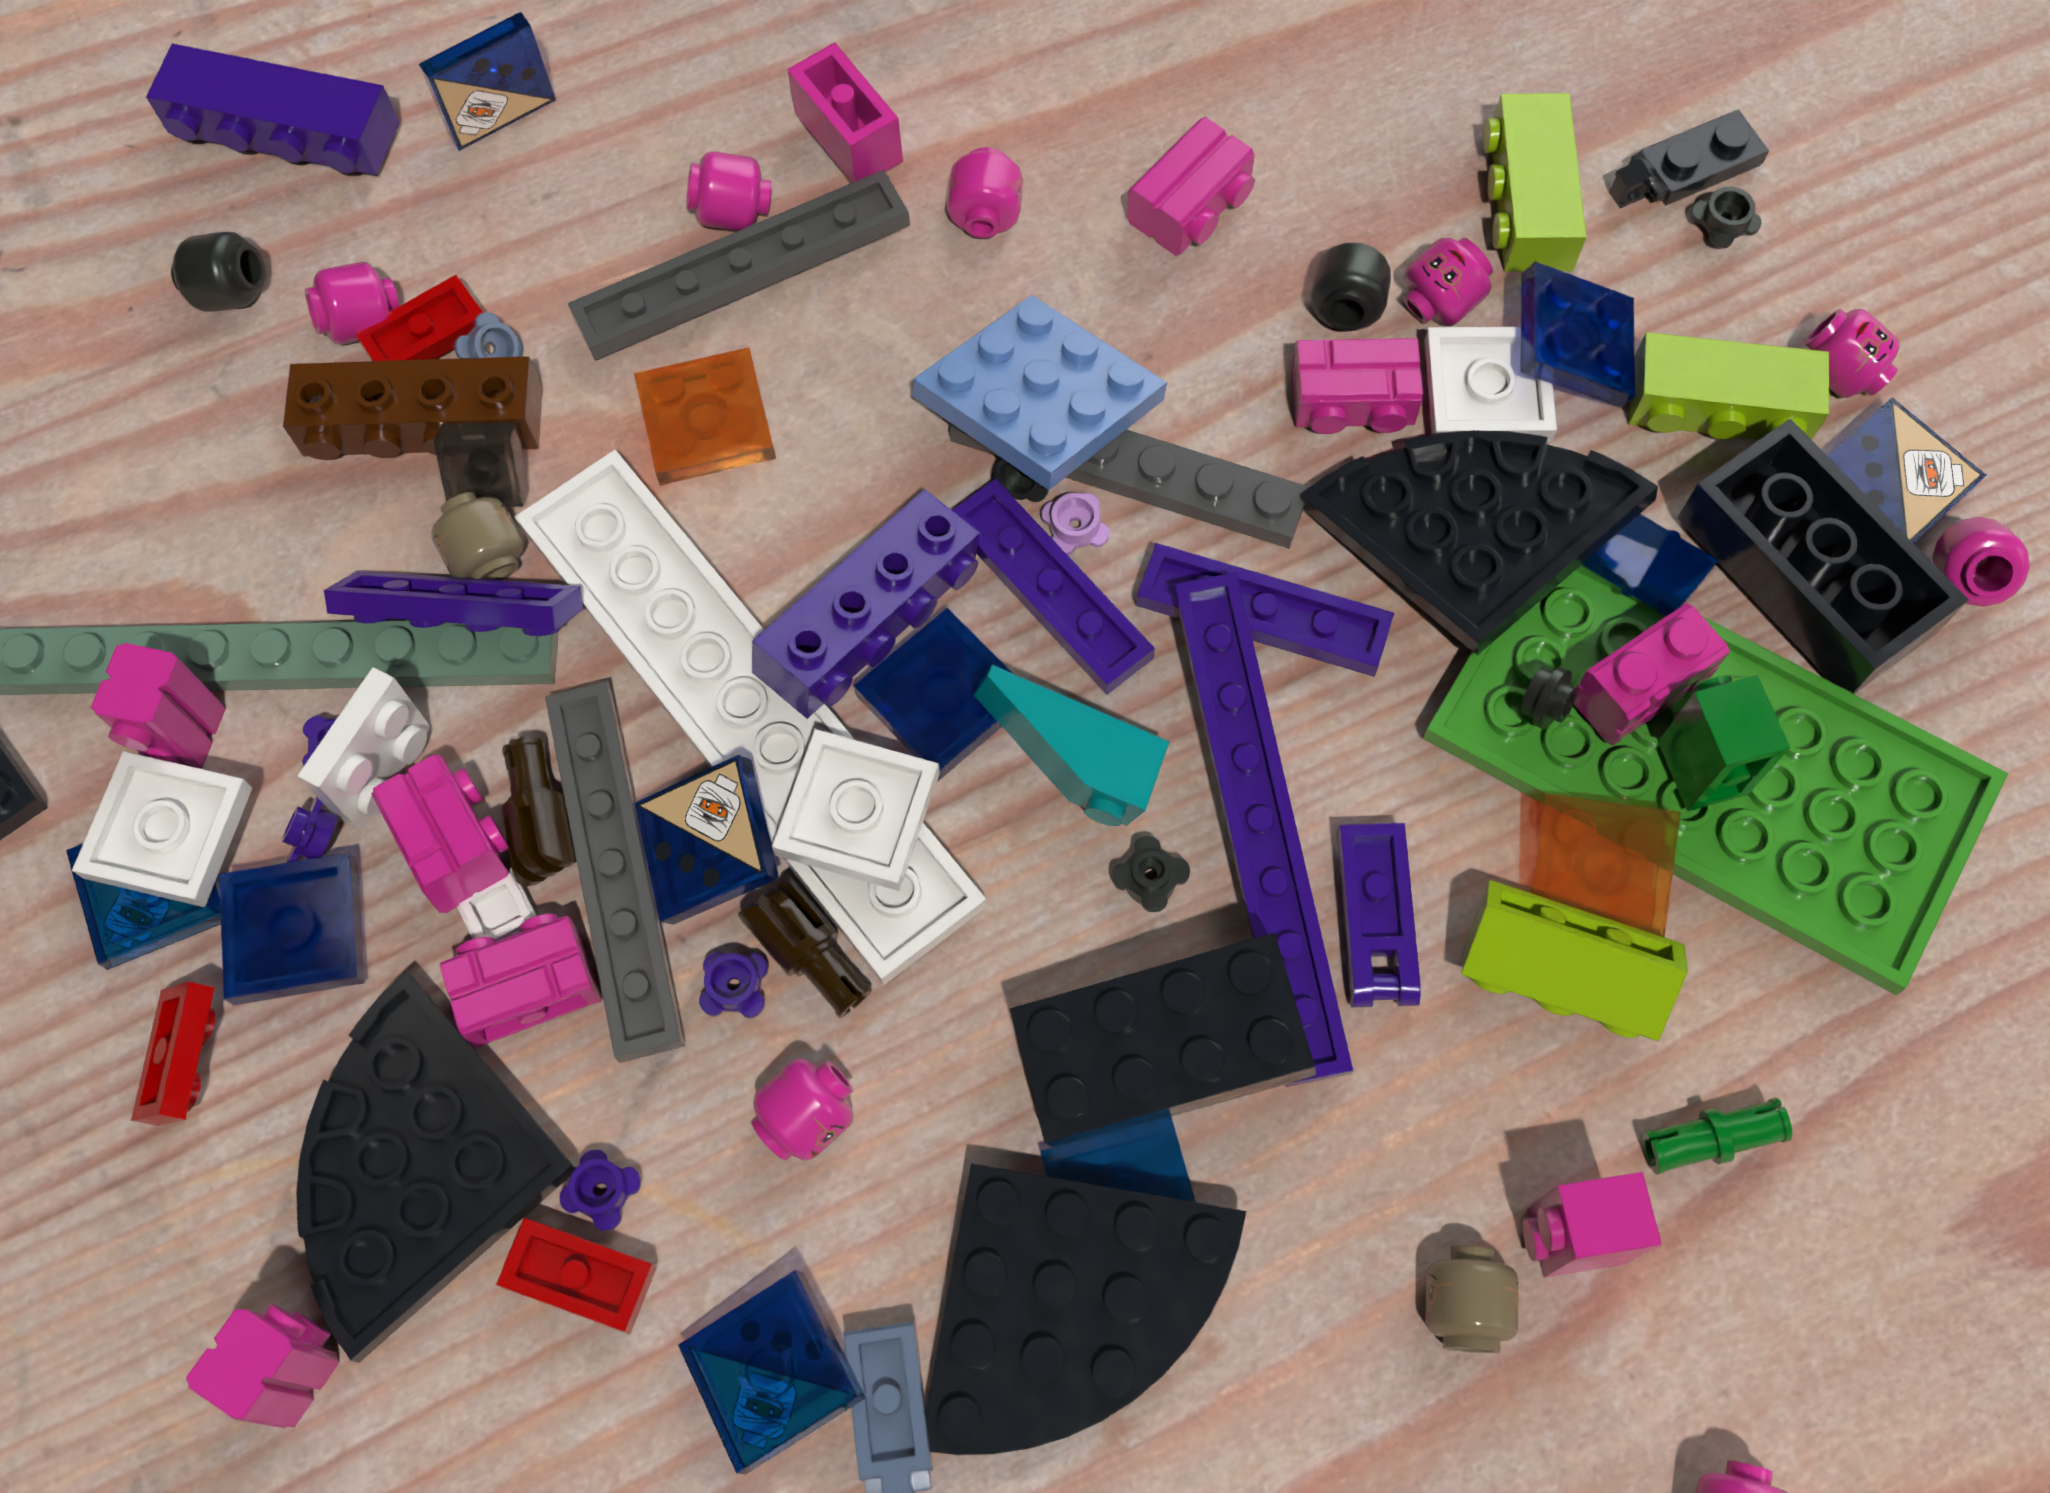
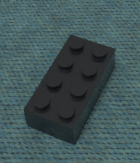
(1820, 557)
(1162, 1041)

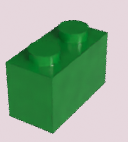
(1722, 741)

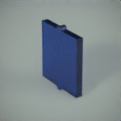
(1652, 565)

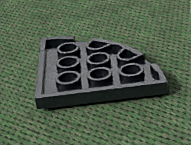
(1478, 521)
(411, 1168)
(1067, 1305)

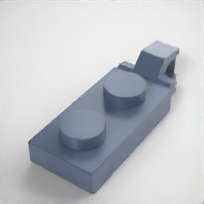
(892, 1418)

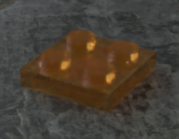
(704, 416)
(1607, 859)

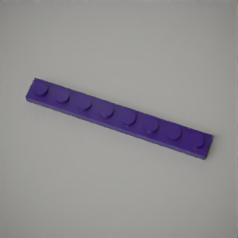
(1259, 806)

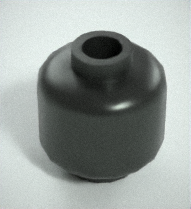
(218, 271)
(1351, 286)

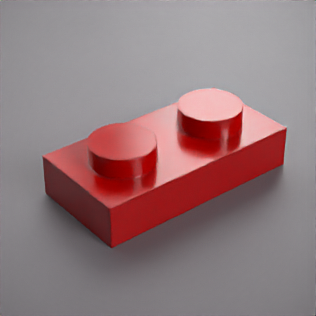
(424, 325)
(169, 1074)
(576, 1276)

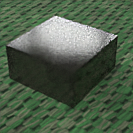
(482, 461)

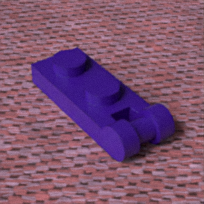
(1378, 913)

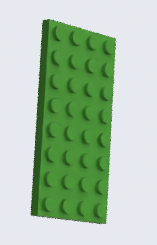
(1836, 844)

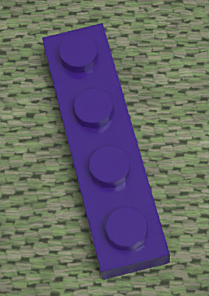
(1055, 588)
(439, 600)
(1278, 610)

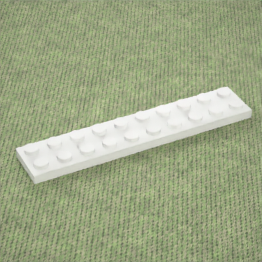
(695, 656)

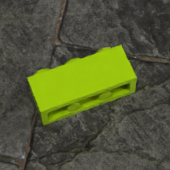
(1535, 181)
(1727, 387)
(1574, 961)

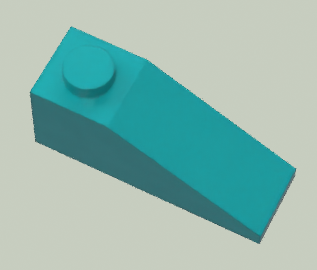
(1080, 750)

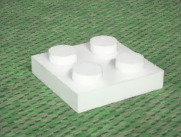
(1479, 383)
(364, 748)
(856, 809)
(163, 829)

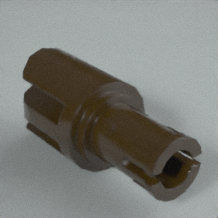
(534, 815)
(804, 944)

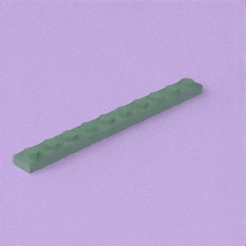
(281, 655)

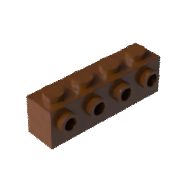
(402, 403)

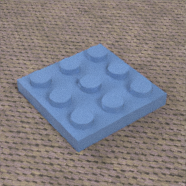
(1039, 391)

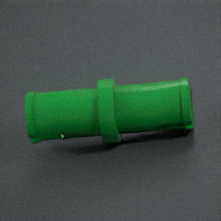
(1717, 1136)

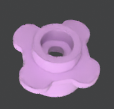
(1079, 507)

